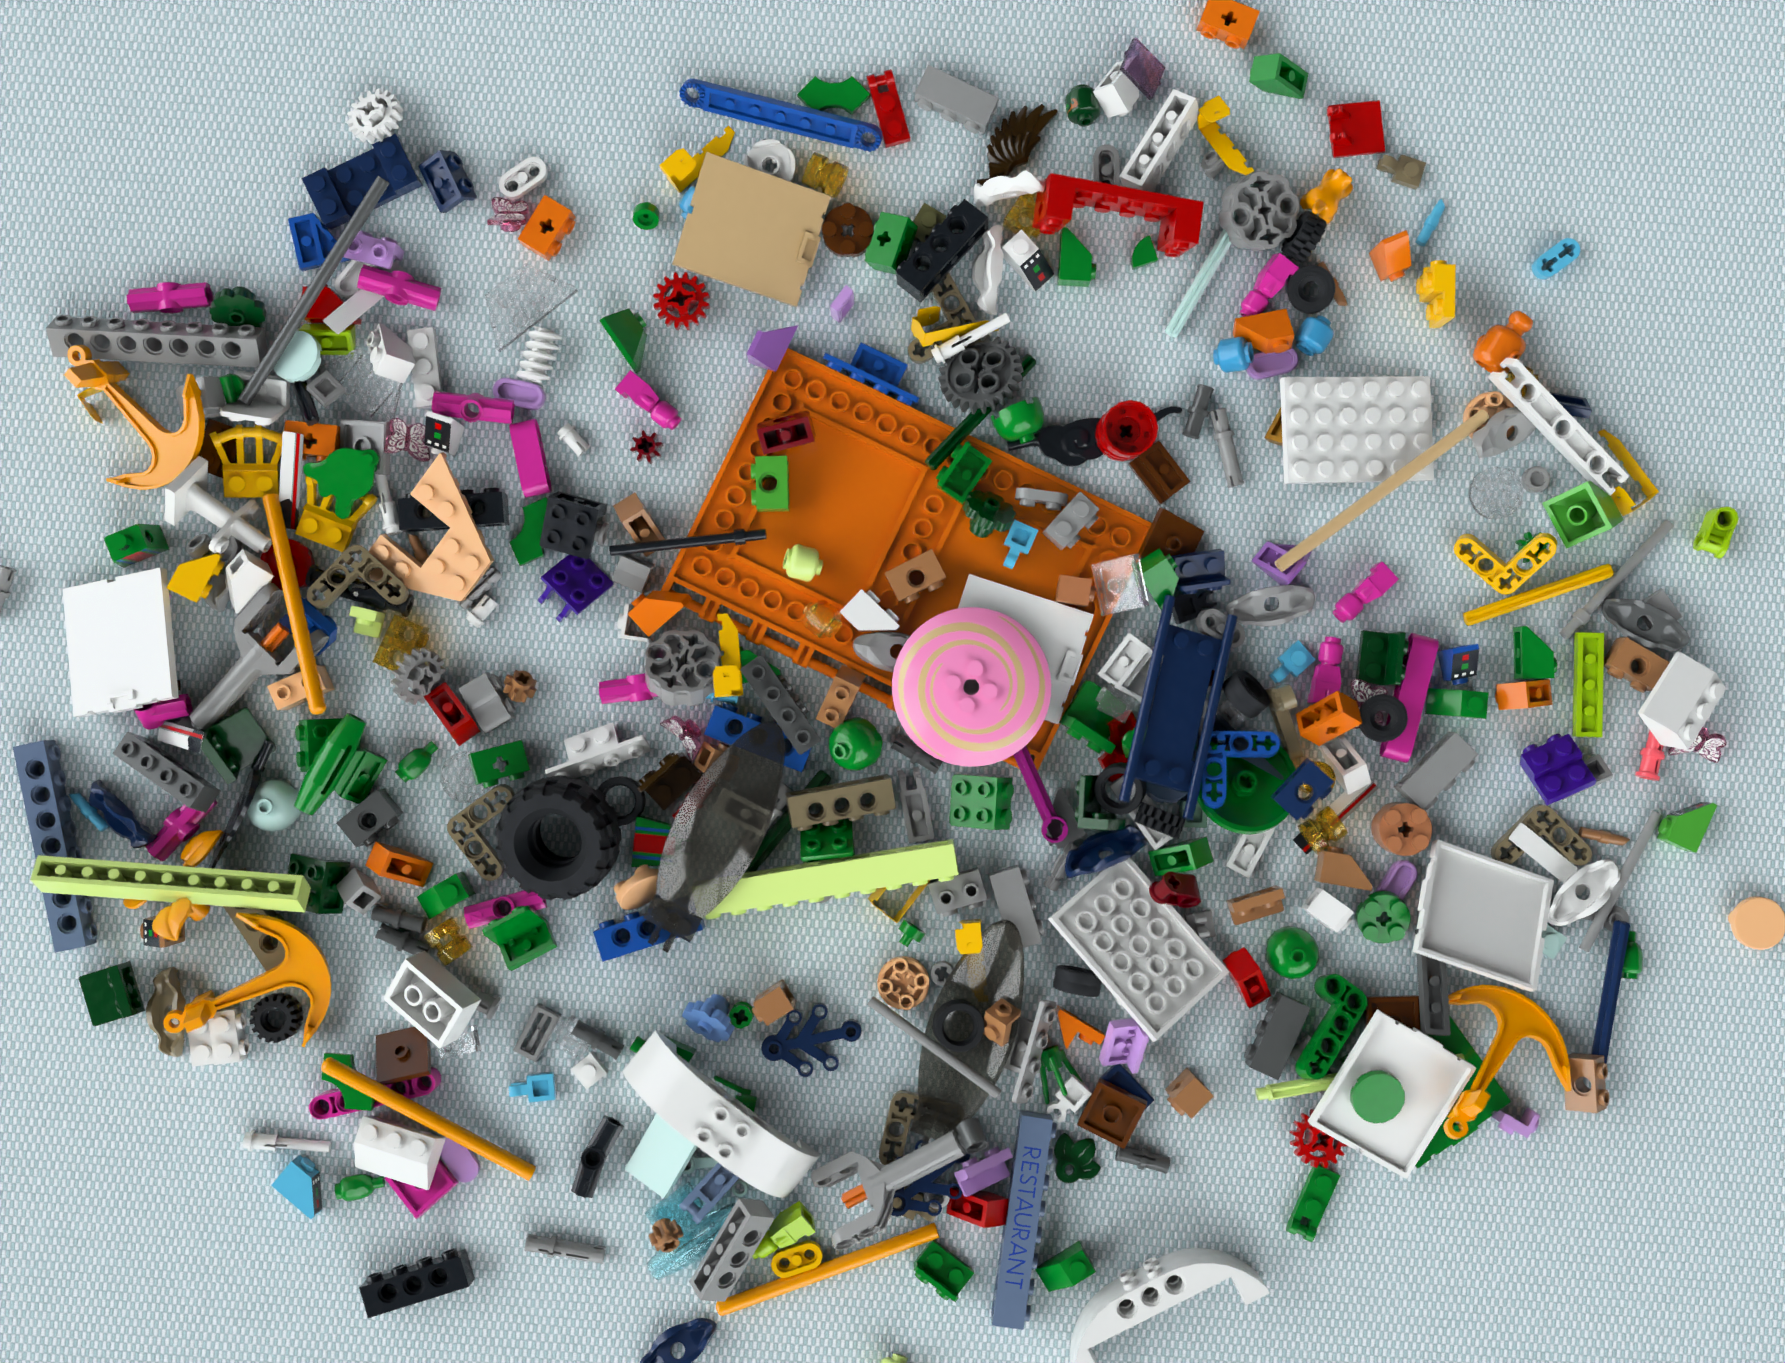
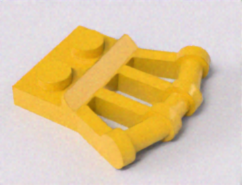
(249, 479)
(325, 526)

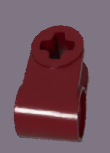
(1176, 890)

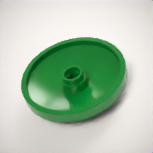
(1248, 793)

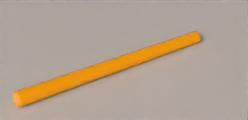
(294, 604)
(428, 1118)
(828, 1269)

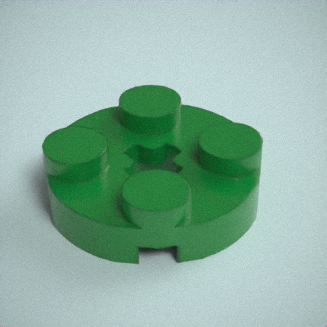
(1388, 931)

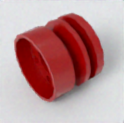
(1139, 423)

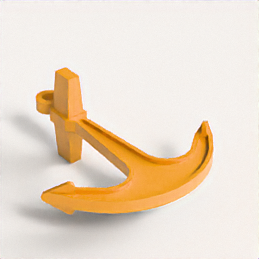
(169, 450)
(302, 968)
(1516, 1019)

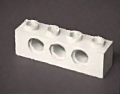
(1161, 142)

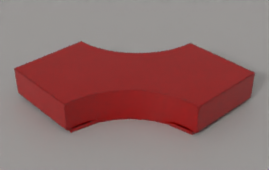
(1117, 732)

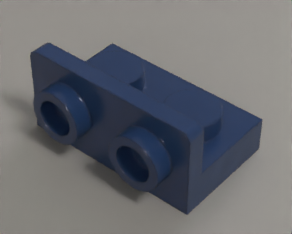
(447, 180)
(1200, 571)

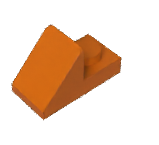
(1071, 1024)

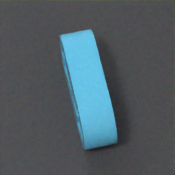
(1552, 254)

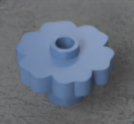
(710, 1018)

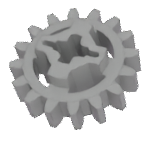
(418, 675)

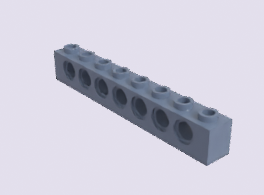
(44, 835)

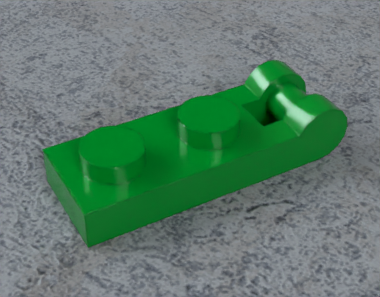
(1313, 1202)

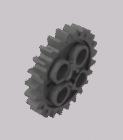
(1002, 375)

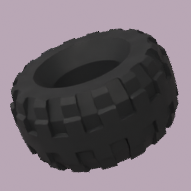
(529, 858)

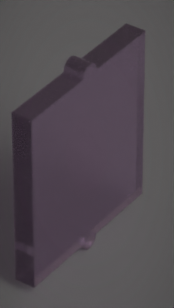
(1142, 68)

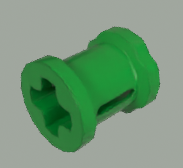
(740, 1024)

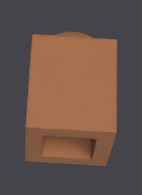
(1074, 591)

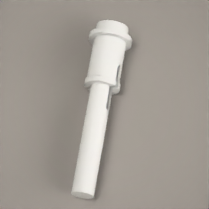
(946, 350)
(387, 507)
(273, 1141)

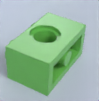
(771, 467)

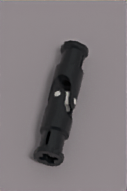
(362, 592)

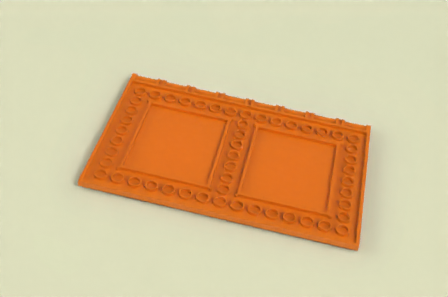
(867, 509)

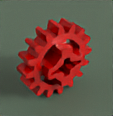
(691, 299)
(1309, 1143)

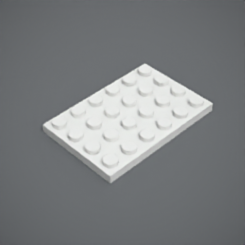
(1354, 428)
(1138, 947)

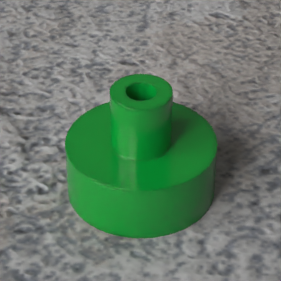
(646, 216)
(910, 932)

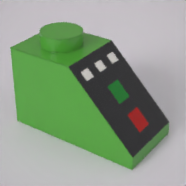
(1687, 826)

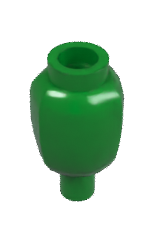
(415, 762)
(1633, 958)
(357, 1186)

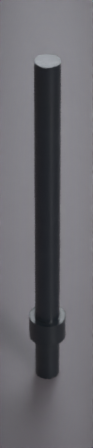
(738, 537)

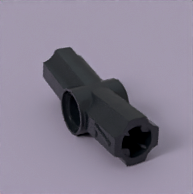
(589, 1170)

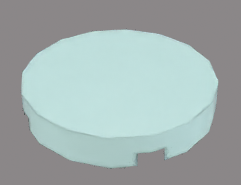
(299, 358)

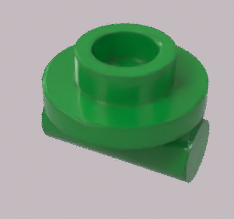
(232, 387)

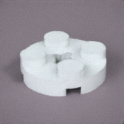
(779, 154)

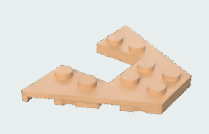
(460, 555)

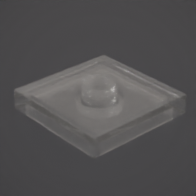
(1120, 584)

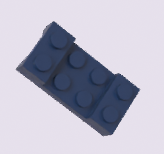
(342, 188)

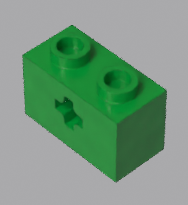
(890, 242)
(511, 753)

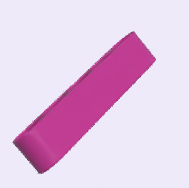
(1412, 693)
(335, 1099)

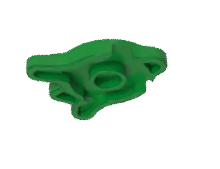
(346, 475)

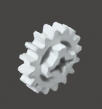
(375, 116)

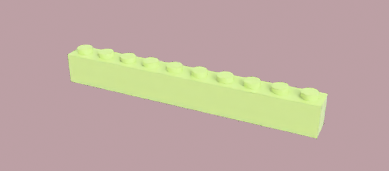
(840, 877)
(170, 883)

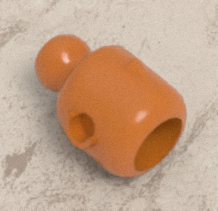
(1502, 343)

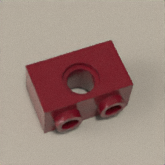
(786, 432)

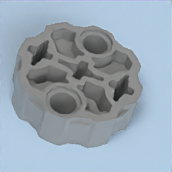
(1251, 224)
(681, 667)

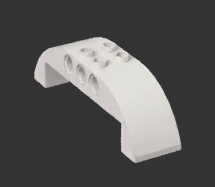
(716, 1120)
(1155, 1288)

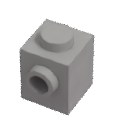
(358, 891)

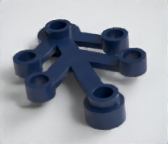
(806, 1040)
(925, 1185)

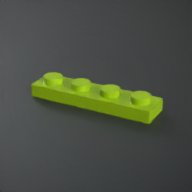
(1588, 684)

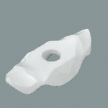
(1007, 187)
(988, 269)
(1598, 877)

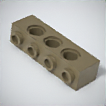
(799, 802)
(258, 941)

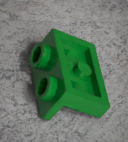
(942, 1270)

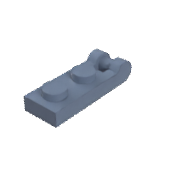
(710, 1191)

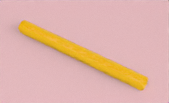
(1538, 594)

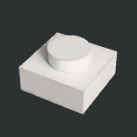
(589, 1070)

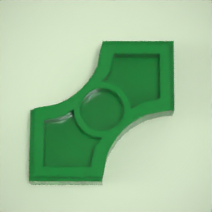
(844, 95)
(527, 543)
(353, 1098)

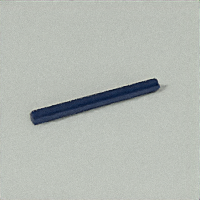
(1610, 988)

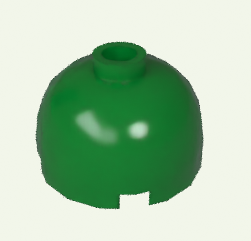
(1019, 421)
(854, 744)
(1292, 952)

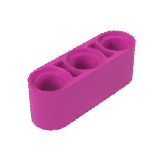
(530, 458)

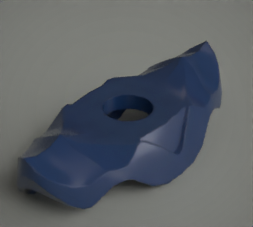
(119, 816)
(1121, 843)
(693, 1335)

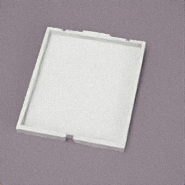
(1053, 625)
(120, 643)
(1483, 915)
(1431, 1085)

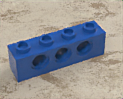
(719, 729)
(612, 947)

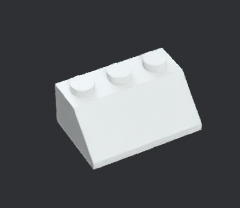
(1681, 702)
(397, 1151)

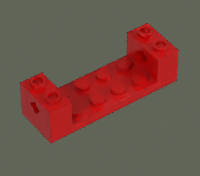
(1178, 216)

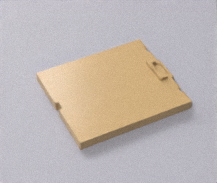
(751, 230)

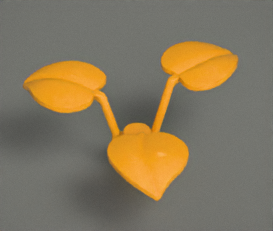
(171, 918)

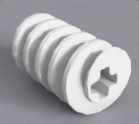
(538, 355)

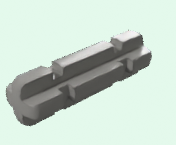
(484, 584)
(1058, 870)

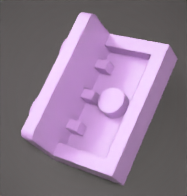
(374, 250)
(1124, 1044)
(983, 1173)

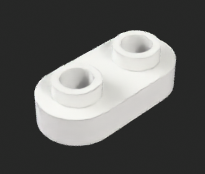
(522, 176)

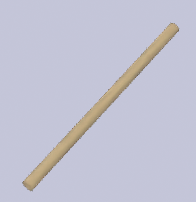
(1382, 490)

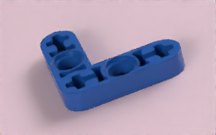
(1219, 756)

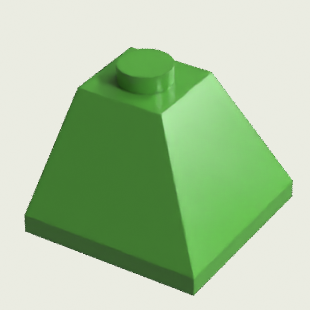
(1582, 513)

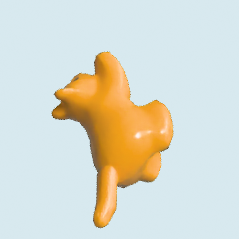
(1326, 197)

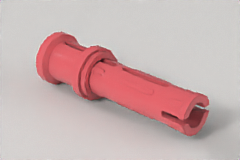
(1651, 759)

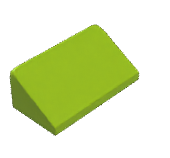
(330, 341)

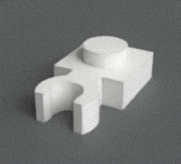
(1076, 1095)

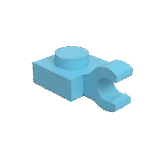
(1018, 540)
(1293, 661)
(538, 1087)

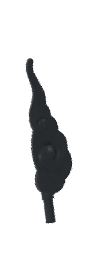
(1074, 441)
(244, 800)

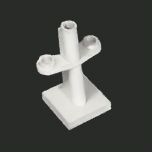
(190, 493)

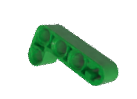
(1326, 1029)

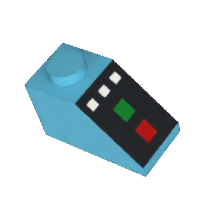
(301, 1186)

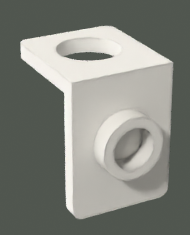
(624, 623)

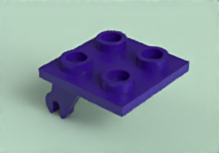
(576, 582)

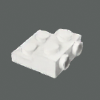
(220, 1039)

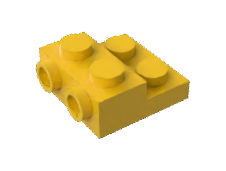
(1438, 288)

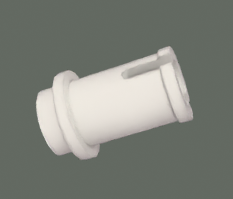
(573, 439)
(481, 611)

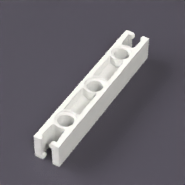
(1545, 413)

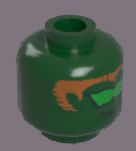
(1082, 105)

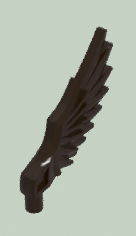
(1015, 141)

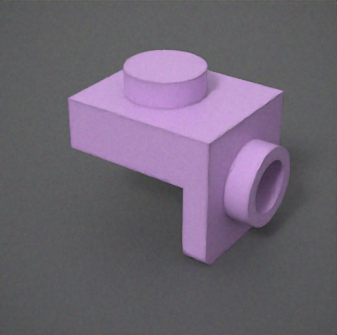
(1526, 1125)

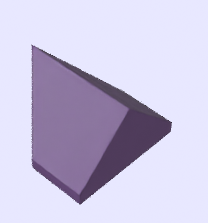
(769, 347)
(1269, 554)

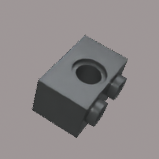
(355, 822)

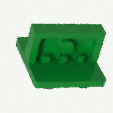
(827, 841)

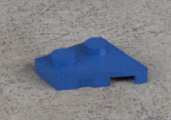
(311, 241)

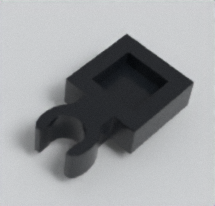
(1189, 606)

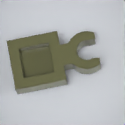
(926, 220)

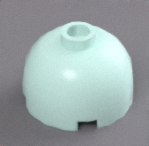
(273, 806)

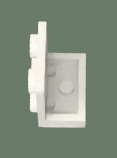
(266, 407)

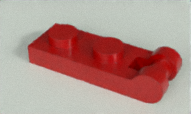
(888, 109)

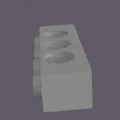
(731, 1250)

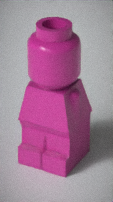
(1267, 284)
(645, 398)
(1365, 591)
(1327, 674)

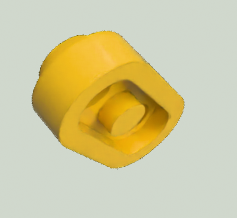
(798, 1260)

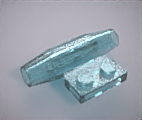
(696, 1237)

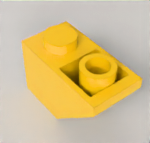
(194, 576)

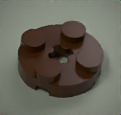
(846, 216)

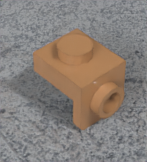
(999, 1020)

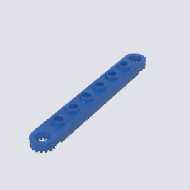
(781, 115)

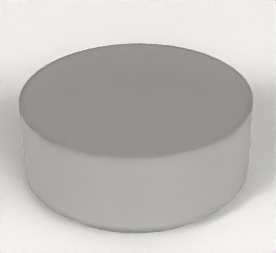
(1535, 479)
(198, 546)

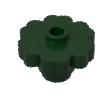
(237, 308)
(987, 513)

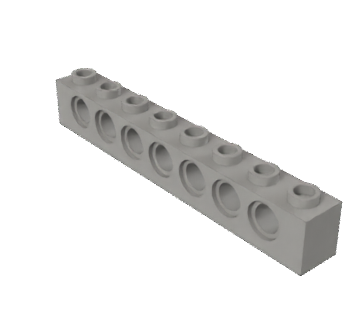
(145, 347)

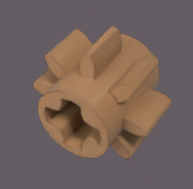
(520, 686)
(665, 1235)

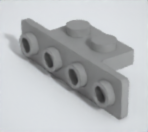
(1028, 1048)

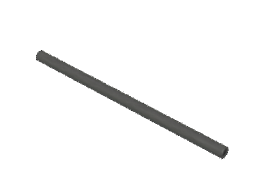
(313, 290)

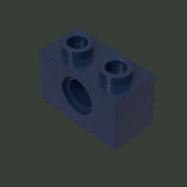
(1308, 774)

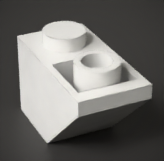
(390, 354)
(246, 578)
(867, 615)
(1328, 910)

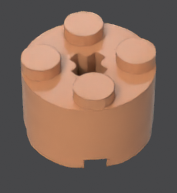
(1411, 840)

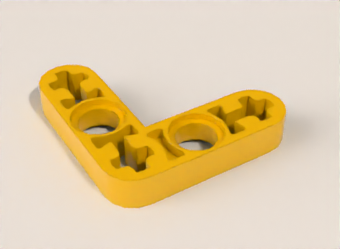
(1500, 568)

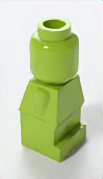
(786, 1229)

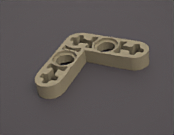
(967, 316)
(360, 569)
(1281, 701)
(472, 824)
(1538, 827)
(897, 1115)

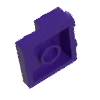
(1556, 768)

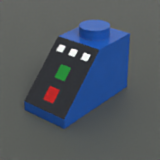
(1459, 663)

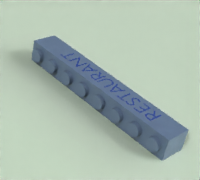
(1023, 1213)

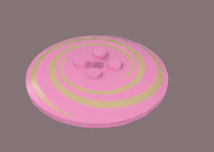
(1010, 678)

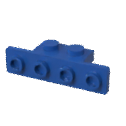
(877, 369)

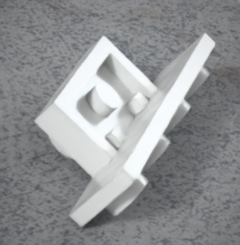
(596, 751)

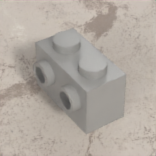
(1070, 521)
(962, 891)

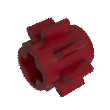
(640, 443)

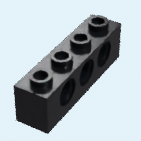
(922, 282)
(495, 512)
(379, 1300)

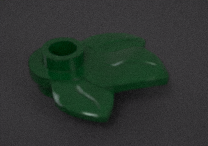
(1078, 1156)

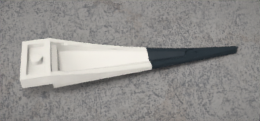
(1128, 672)

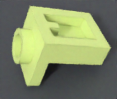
(367, 621)

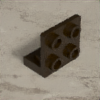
(670, 780)

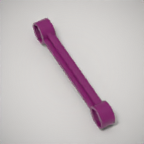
(1039, 793)

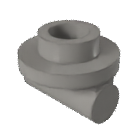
(1212, 164)

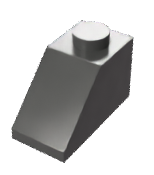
(1063, 809)

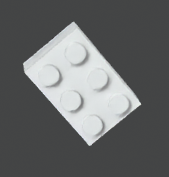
(432, 999)

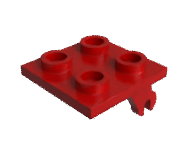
(1356, 129)

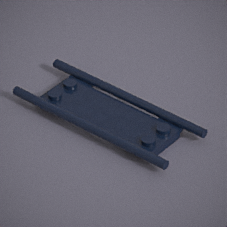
(1174, 708)

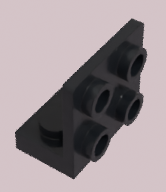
(571, 524)

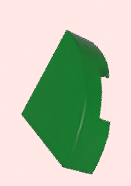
(1143, 253)

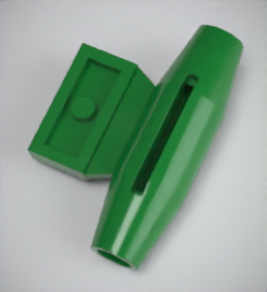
(340, 768)

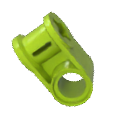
(1714, 536)

